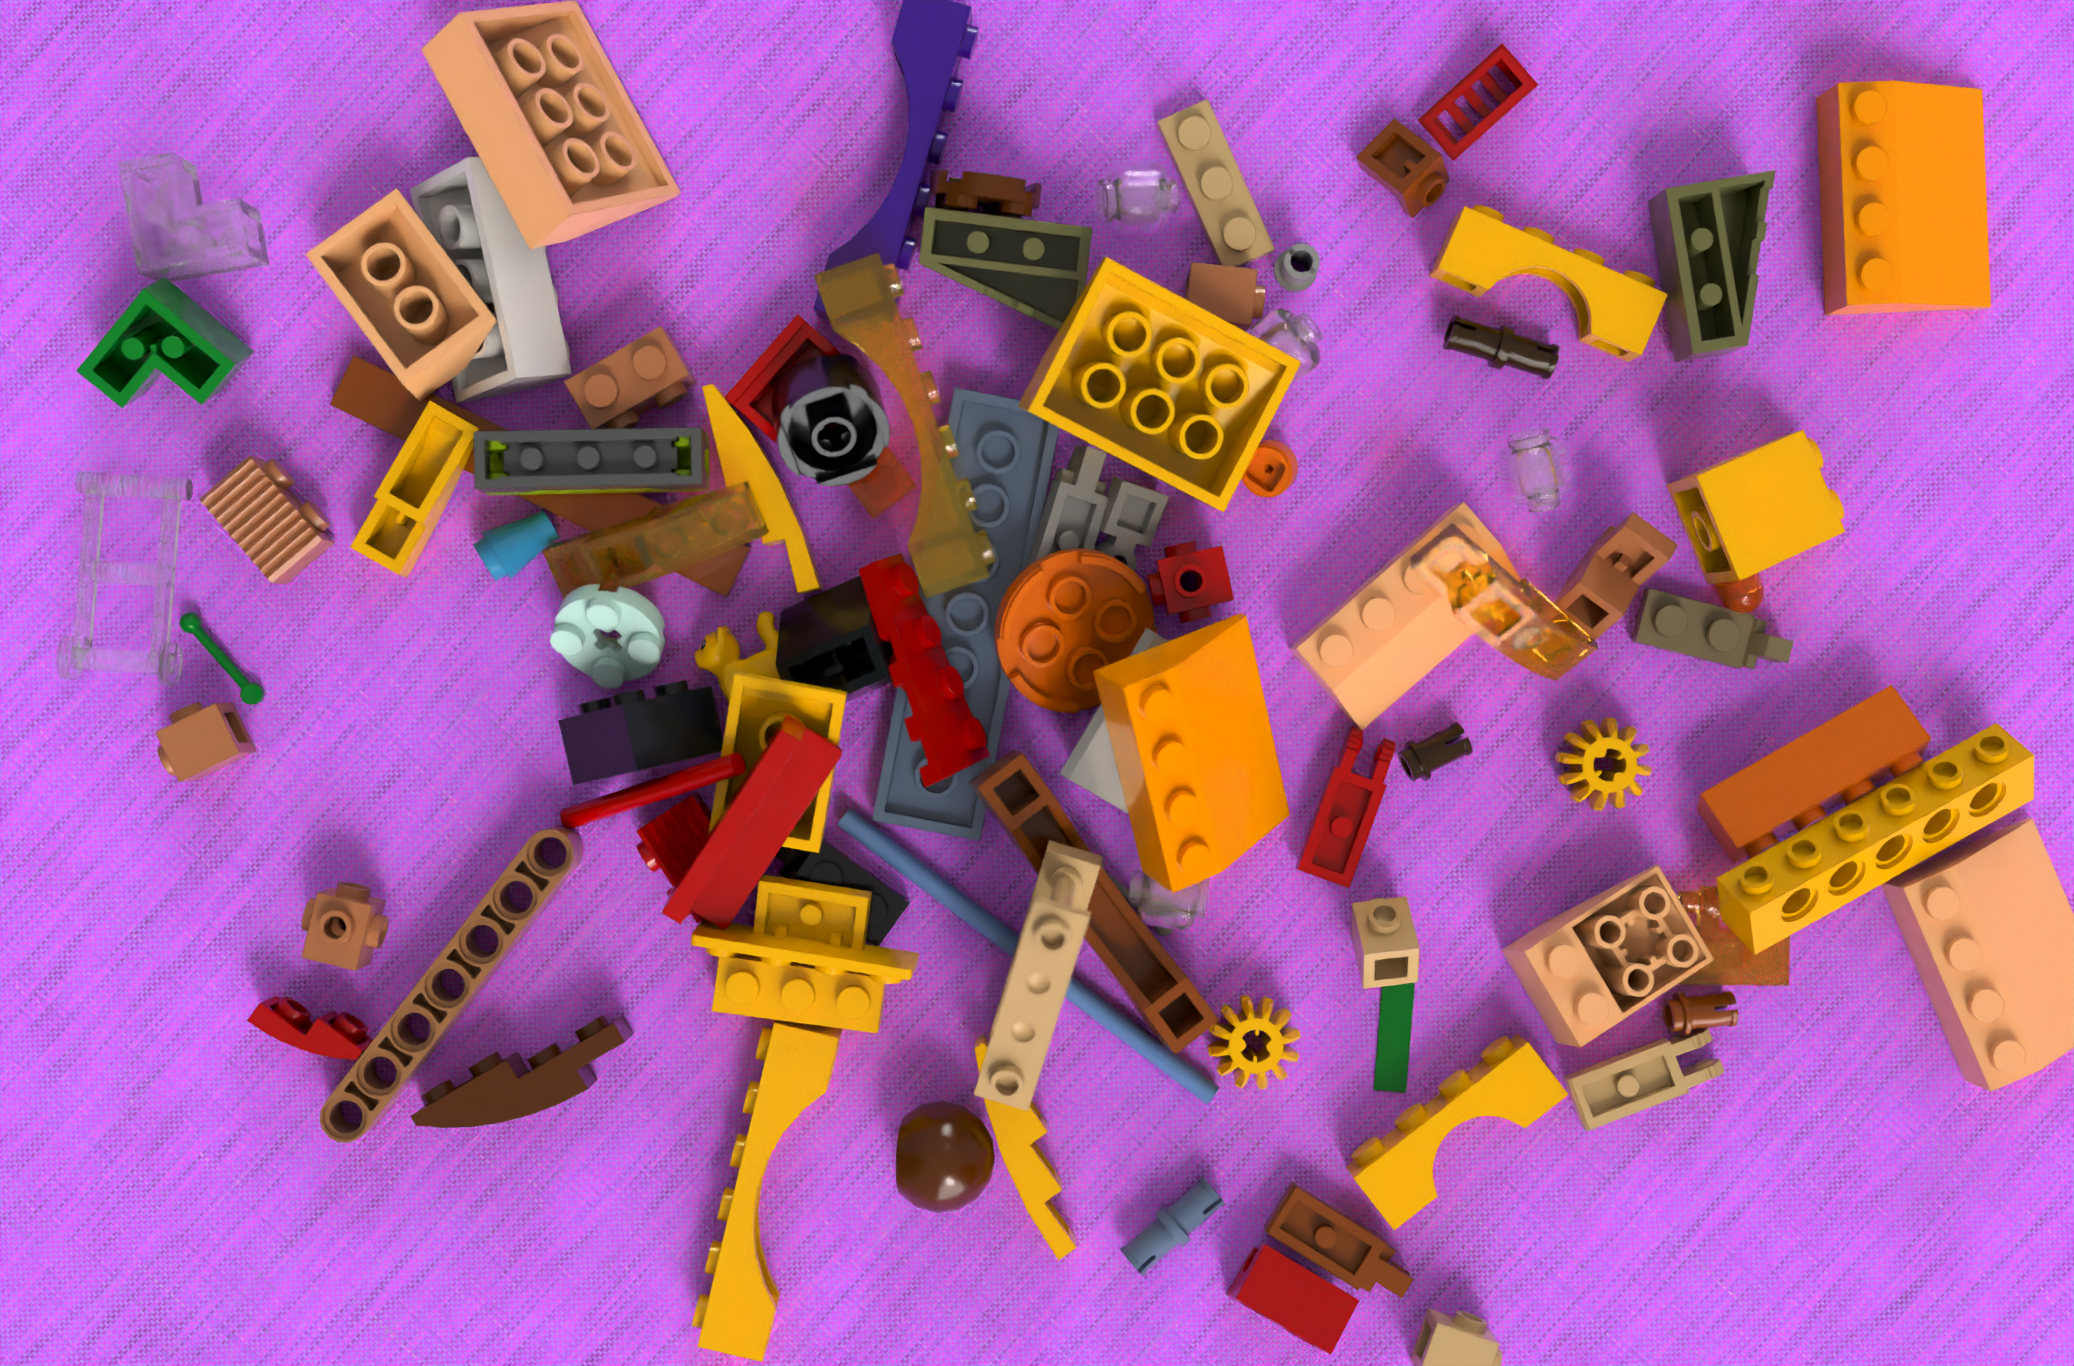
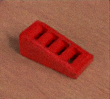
(1511, 69)

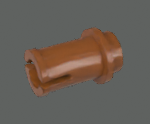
(1698, 1012)

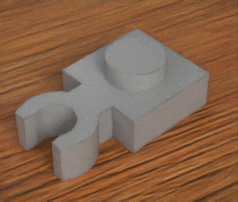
(1130, 519)

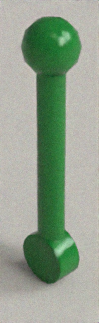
(250, 692)

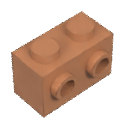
(632, 382)

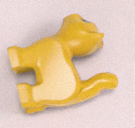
(721, 654)

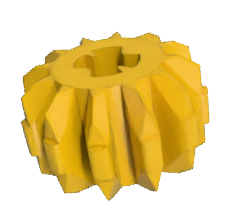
(1612, 782)
(1273, 1039)

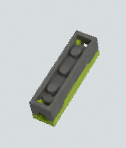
(591, 461)

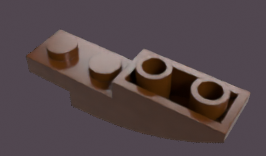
(510, 1090)

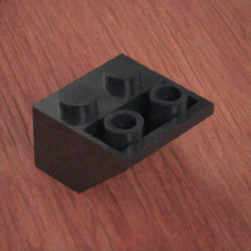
(834, 642)

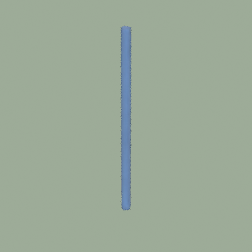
(1007, 941)

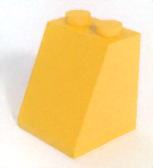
(1757, 508)

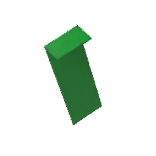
(1394, 1037)

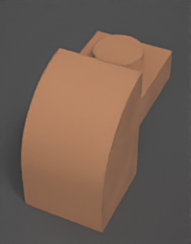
(1612, 572)

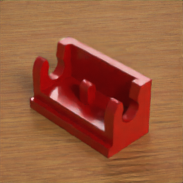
(755, 389)
(1293, 1298)

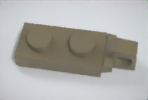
(1705, 631)

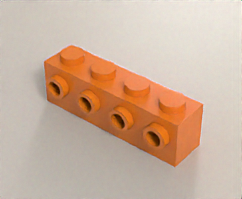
(1814, 774)

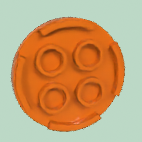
(1065, 622)

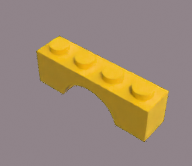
(1611, 307)
(1399, 1167)

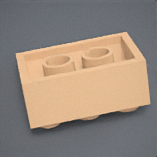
(404, 294)

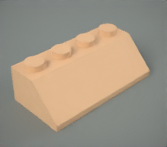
(1390, 628)

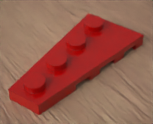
(921, 668)

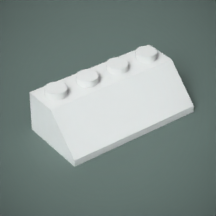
(509, 277)

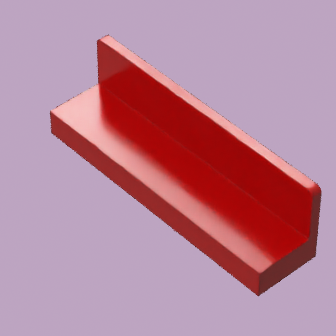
(754, 825)

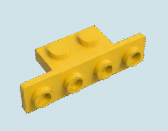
(812, 927)

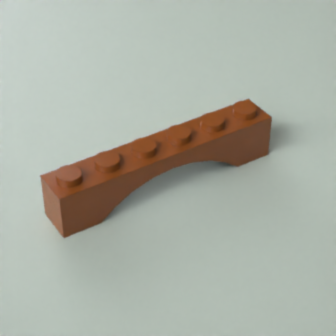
(1114, 931)

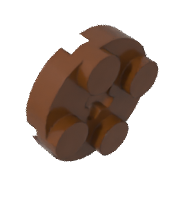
(1003, 194)

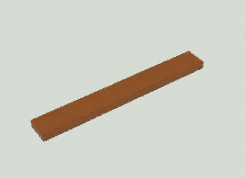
(388, 405)

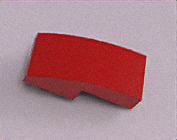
(330, 1036)

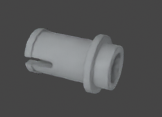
(1292, 279)

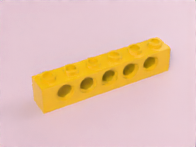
(1876, 838)

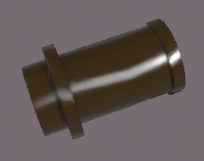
(1432, 753)

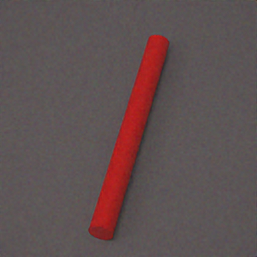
(653, 790)

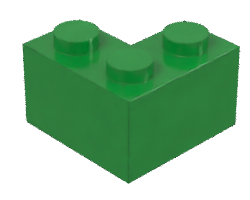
(167, 336)

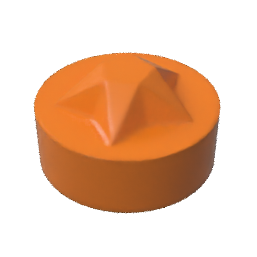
(1271, 469)

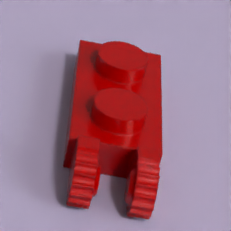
(1345, 813)

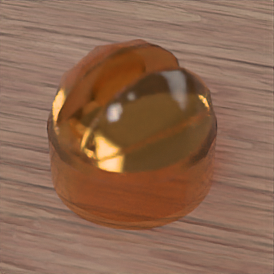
(1742, 595)

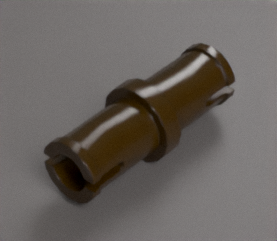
(1501, 347)

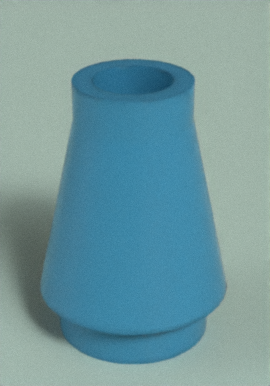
(515, 544)

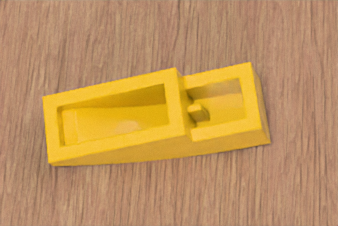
(416, 490)

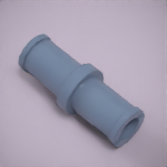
(1172, 1226)

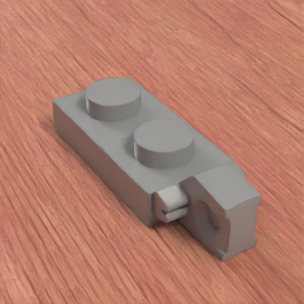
(1073, 506)

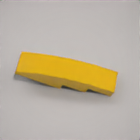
(745, 460)
(1029, 1168)

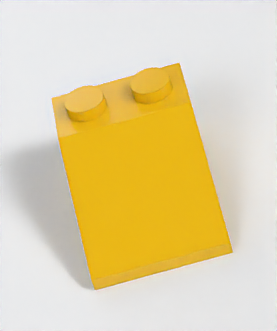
(754, 715)

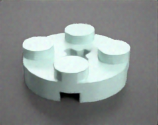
(606, 658)

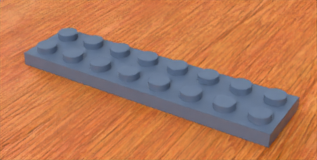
(1009, 469)

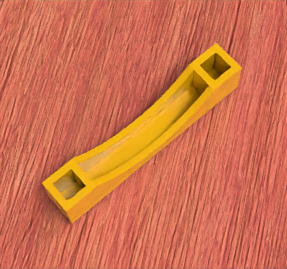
(743, 1294)

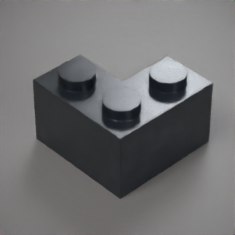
(640, 733)

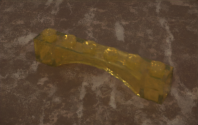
(865, 314)

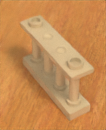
(1038, 975)

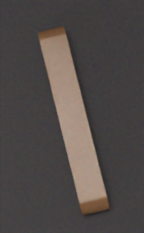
(432, 1000)

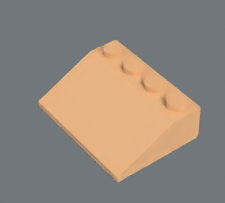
(548, 119)
(1993, 952)

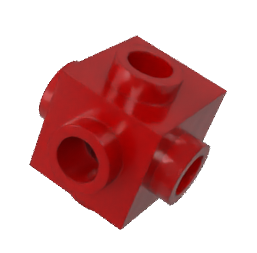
(1211, 578)

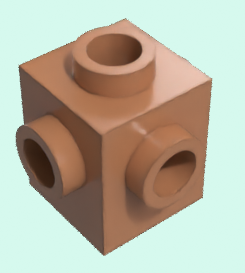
(344, 926)

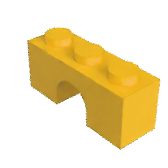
(798, 994)

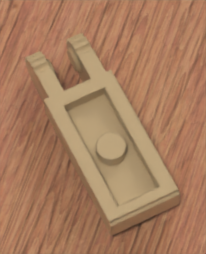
(1639, 1079)

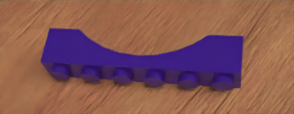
(928, 49)

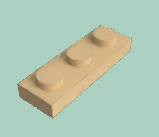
(1215, 185)

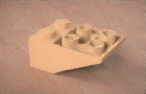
(1607, 957)

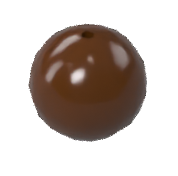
(943, 1157)

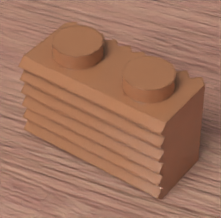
(268, 518)

